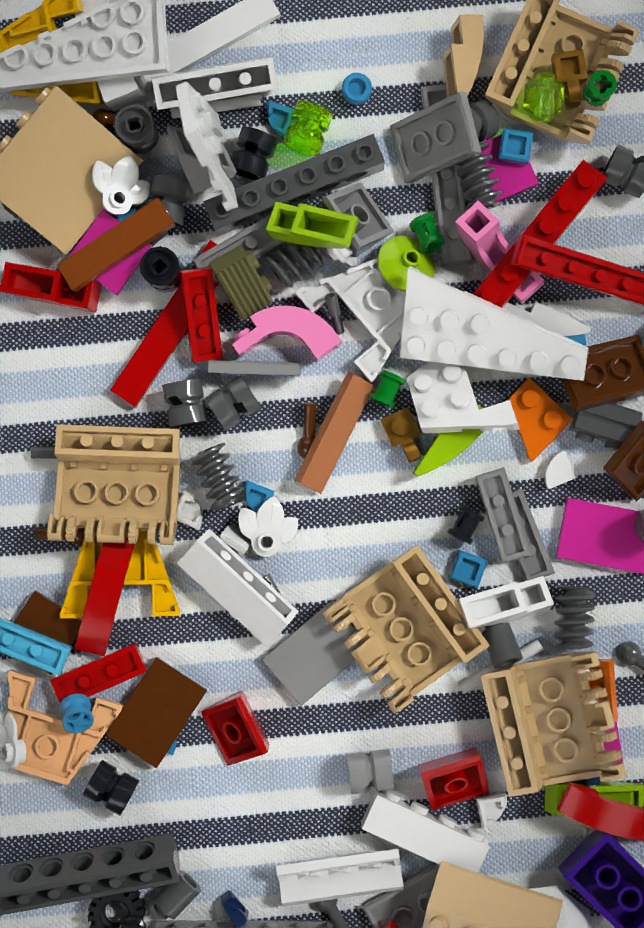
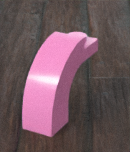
(484, 239)
(291, 321)

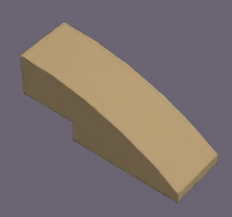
(464, 54)

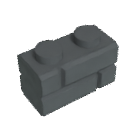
(606, 423)

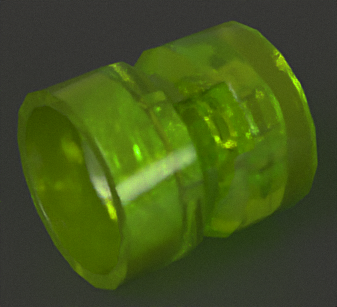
(304, 138)

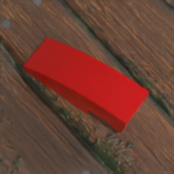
(48, 287)

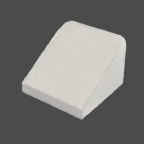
(235, 540)

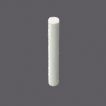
(227, 104)
(475, 680)

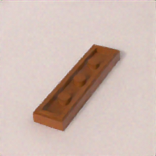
(116, 245)

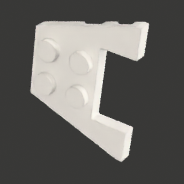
(202, 131)
(373, 304)
(448, 403)

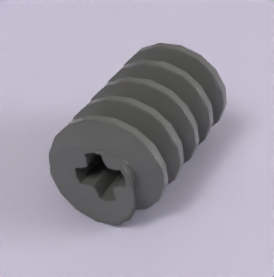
(477, 180)
(295, 261)
(218, 477)
(575, 617)

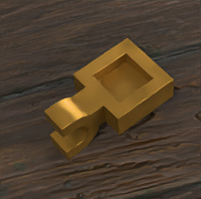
(571, 70)
(401, 430)

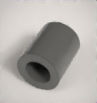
(503, 645)
(176, 897)

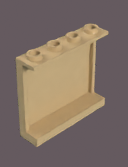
(51, 167)

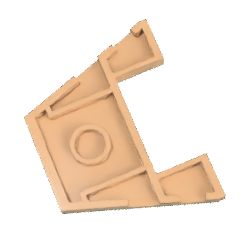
(49, 747)

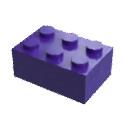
(608, 879)

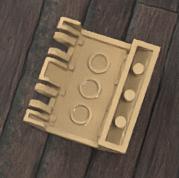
(552, 29)
(116, 483)
(405, 627)
(551, 722)
(480, 901)

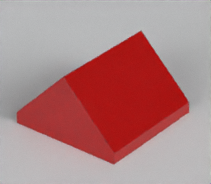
(236, 729)
(454, 778)

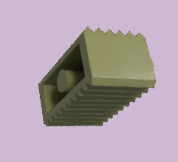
(241, 281)

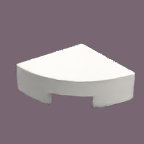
(558, 471)
(189, 511)
(491, 808)

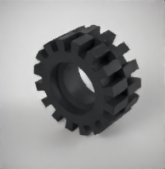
(98, 905)

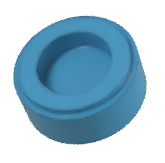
(356, 88)

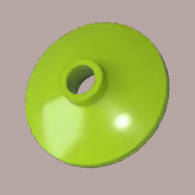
(394, 263)

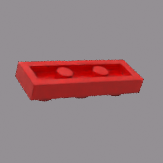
(201, 314)
(100, 673)

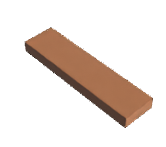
(334, 432)

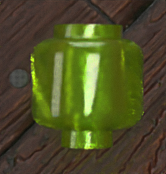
(543, 97)

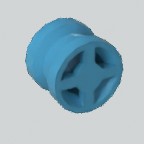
(76, 713)

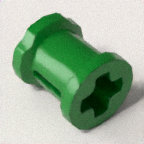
(607, 84)
(434, 238)
(387, 388)

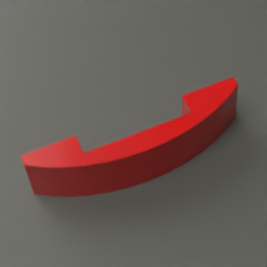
(104, 597)
(602, 813)

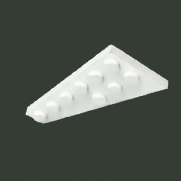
(95, 46)
(469, 331)

